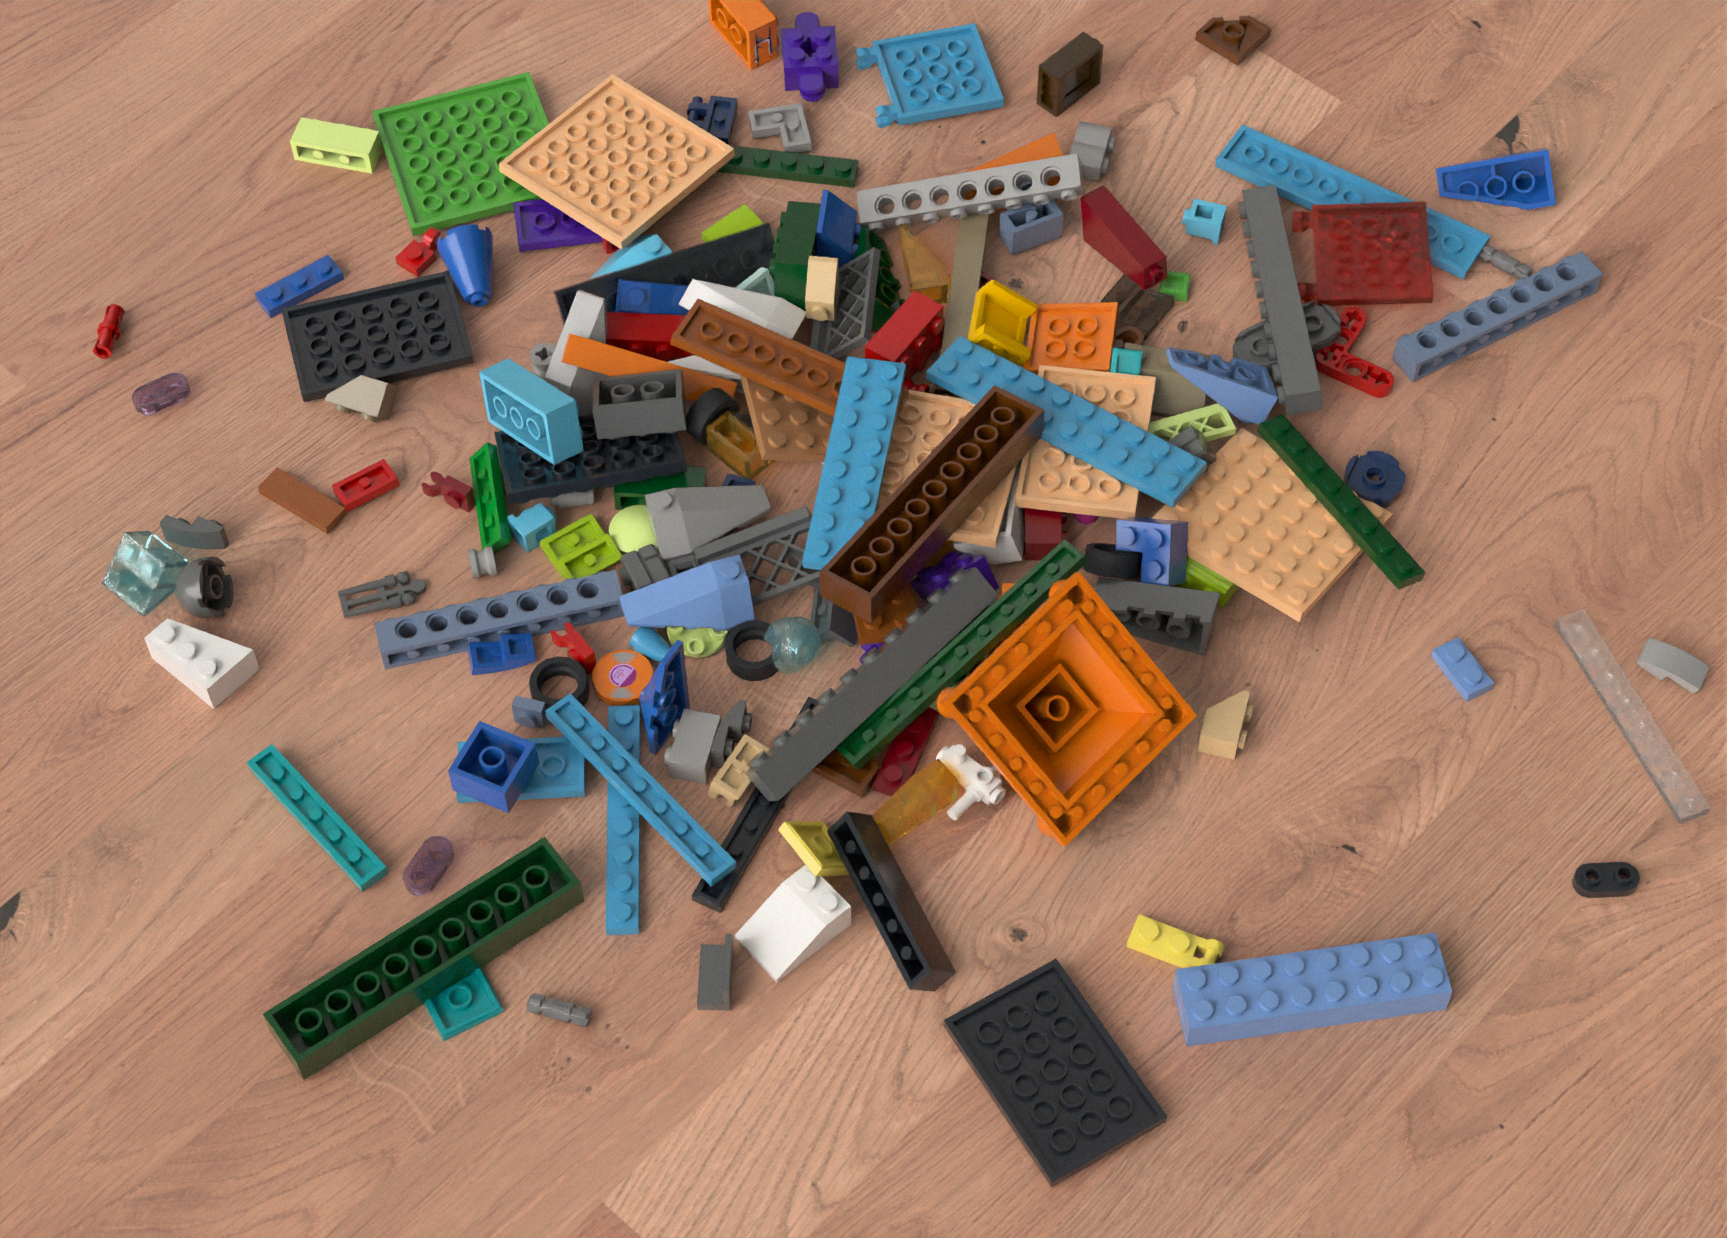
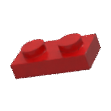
(365, 485)

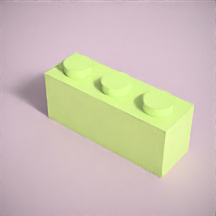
(336, 145)

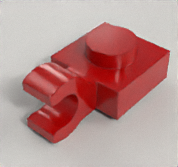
(419, 256)
(577, 646)

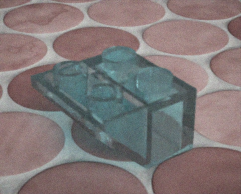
(143, 571)

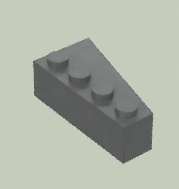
(1162, 613)

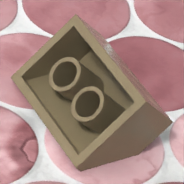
(1172, 390)

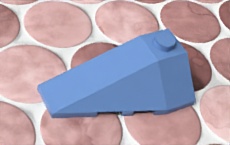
(1236, 385)
(702, 597)

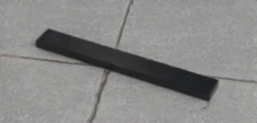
(744, 840)

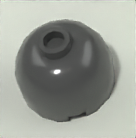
(204, 588)

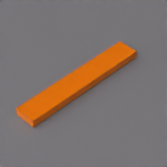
(617, 361)

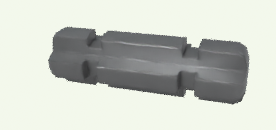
(1505, 262)
(559, 1010)

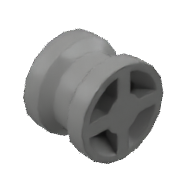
(537, 354)
(482, 562)

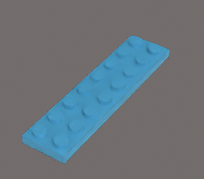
(854, 456)

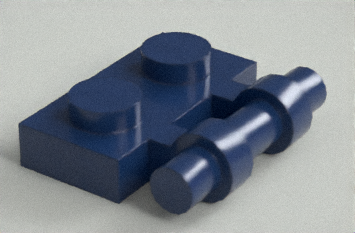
(718, 115)

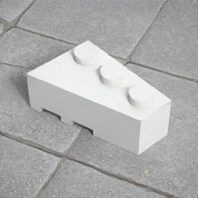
(201, 660)

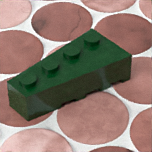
(792, 250)

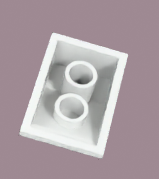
(794, 923)

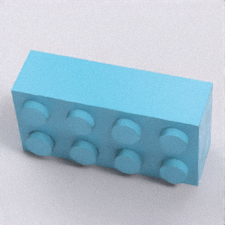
(532, 411)

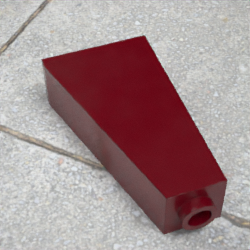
(1120, 239)

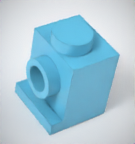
(1205, 220)
(532, 526)

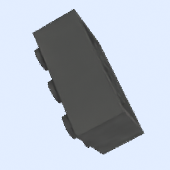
(639, 404)

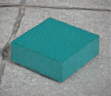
(1126, 361)

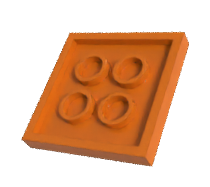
(1073, 336)

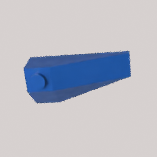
(1506, 180)
(649, 297)
(665, 697)

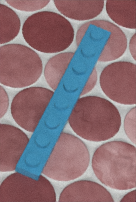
(641, 790)
(623, 834)

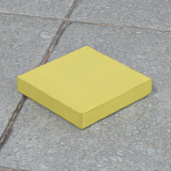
(814, 847)

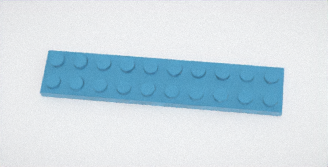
(1316, 182)
(1074, 423)

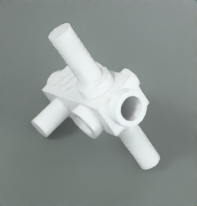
(979, 781)

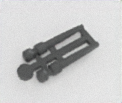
(406, 593)

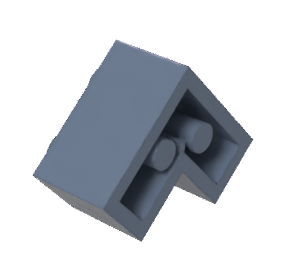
(1030, 225)

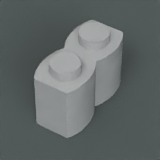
(1092, 145)

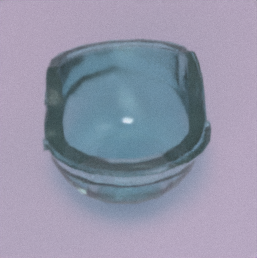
(794, 643)

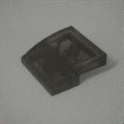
(1137, 306)

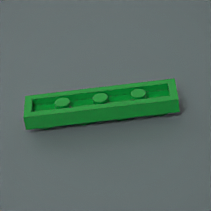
(489, 498)

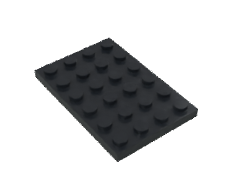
(377, 334)
(599, 465)
(1054, 1072)

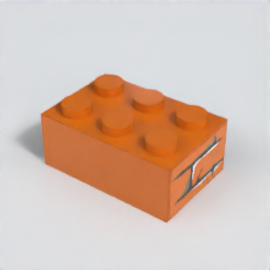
(747, 29)

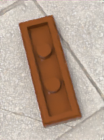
(302, 500)

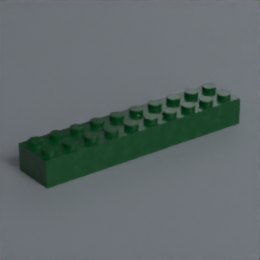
(423, 958)

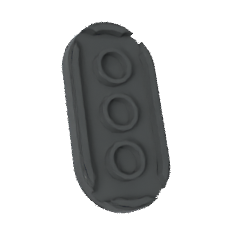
(1320, 322)

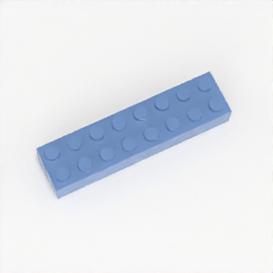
(1311, 989)

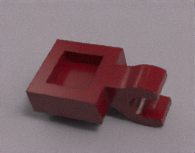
(454, 491)

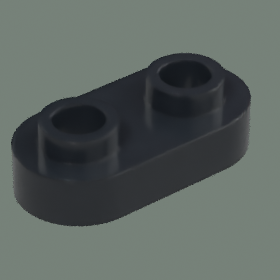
(1607, 881)

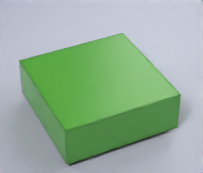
(1176, 285)

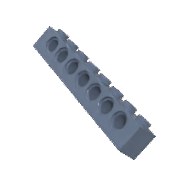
(1496, 316)
(486, 627)

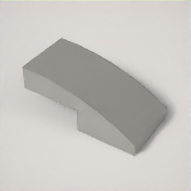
(1669, 661)

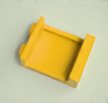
(1001, 321)

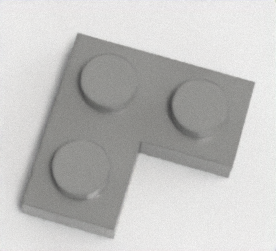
(782, 120)

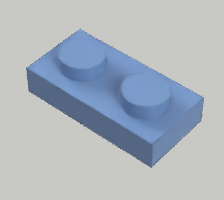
(1462, 669)

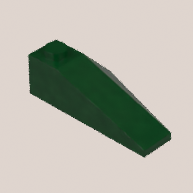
(887, 296)

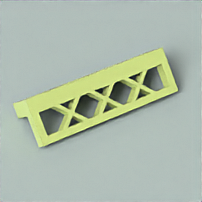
(1210, 420)

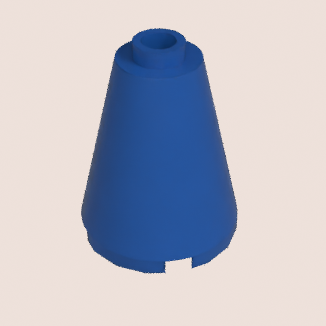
(469, 260)

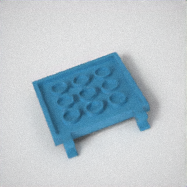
(933, 75)

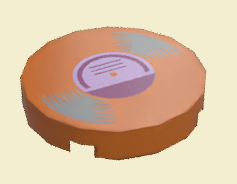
(621, 677)

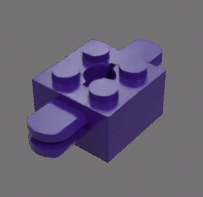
(809, 57)

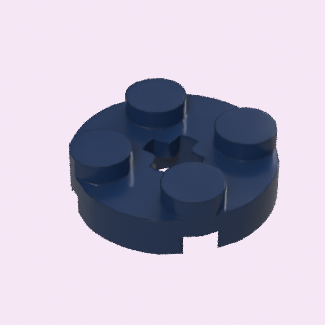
(1375, 463)

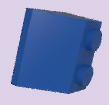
(837, 229)

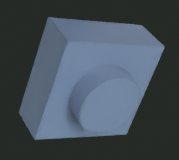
(529, 712)

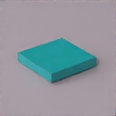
(464, 1005)

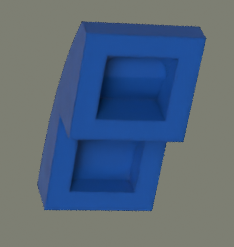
(503, 655)

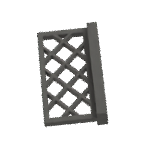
(826, 333)
(761, 538)

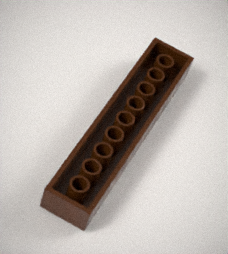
(931, 504)

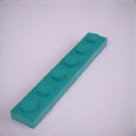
(317, 818)

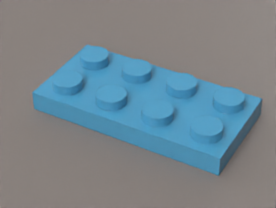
(557, 775)

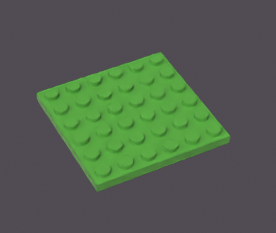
(450, 150)

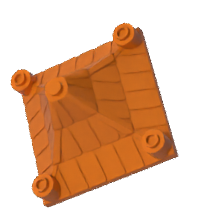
(1068, 709)

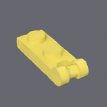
(1172, 944)

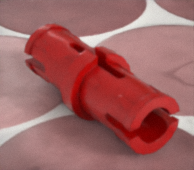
(108, 331)

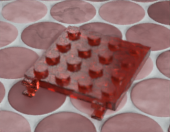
(1368, 254)

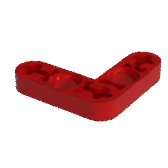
(1343, 359)

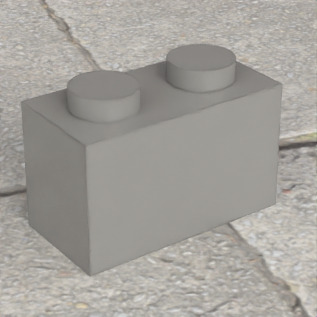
(690, 754)

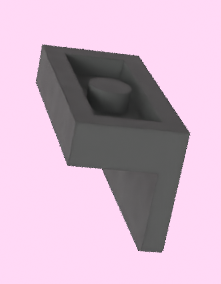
(833, 620)
(716, 976)

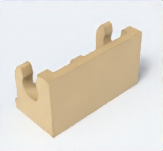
(731, 778)

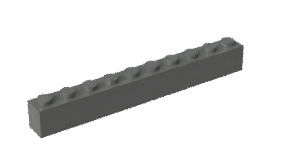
(1281, 301)
(870, 684)

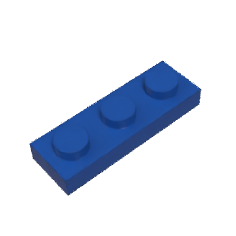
(299, 286)

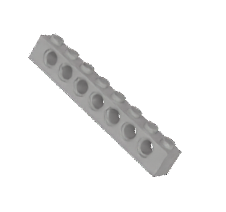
(873, 201)

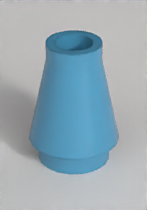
(649, 643)

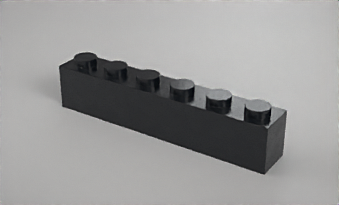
(891, 902)

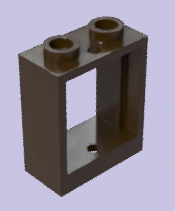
(1069, 74)

